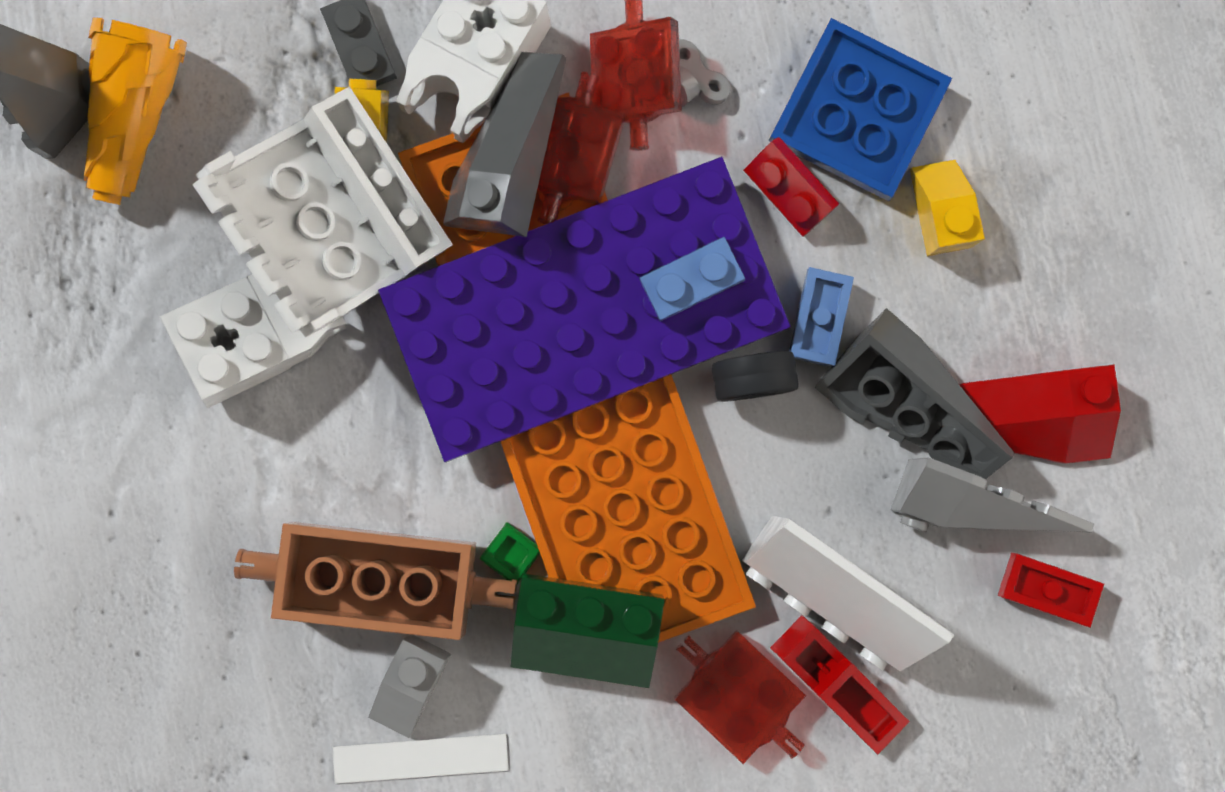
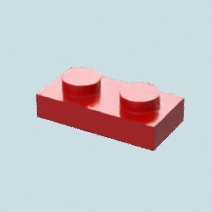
(791, 186)
(1051, 589)

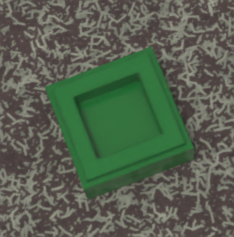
(510, 553)

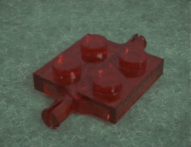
(638, 70)
(578, 150)
(740, 697)

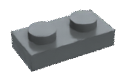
(358, 41)

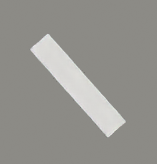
(420, 758)

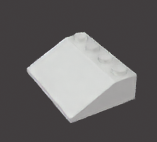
(843, 595)

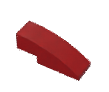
(840, 684)

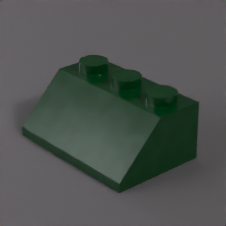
(586, 630)

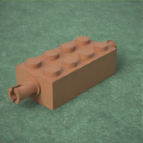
(374, 580)

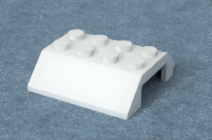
(322, 213)

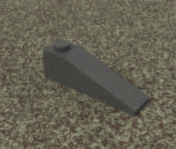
(42, 91)
(504, 165)
(904, 388)

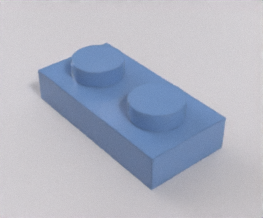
(692, 279)
(821, 316)

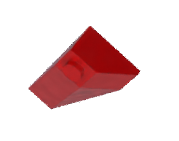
(1053, 414)

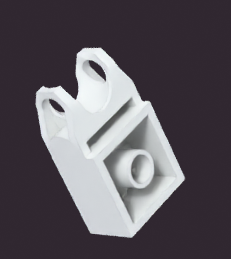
(471, 53)
(263, 343)

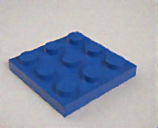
(861, 109)

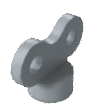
(696, 78)

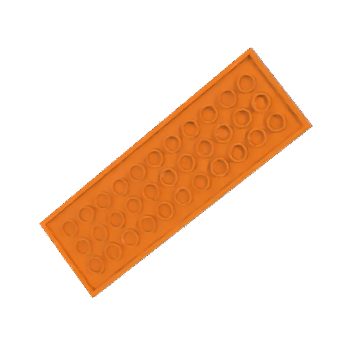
(619, 484)

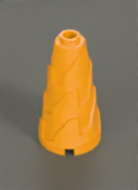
(129, 85)

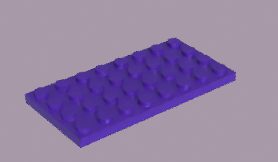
(564, 316)

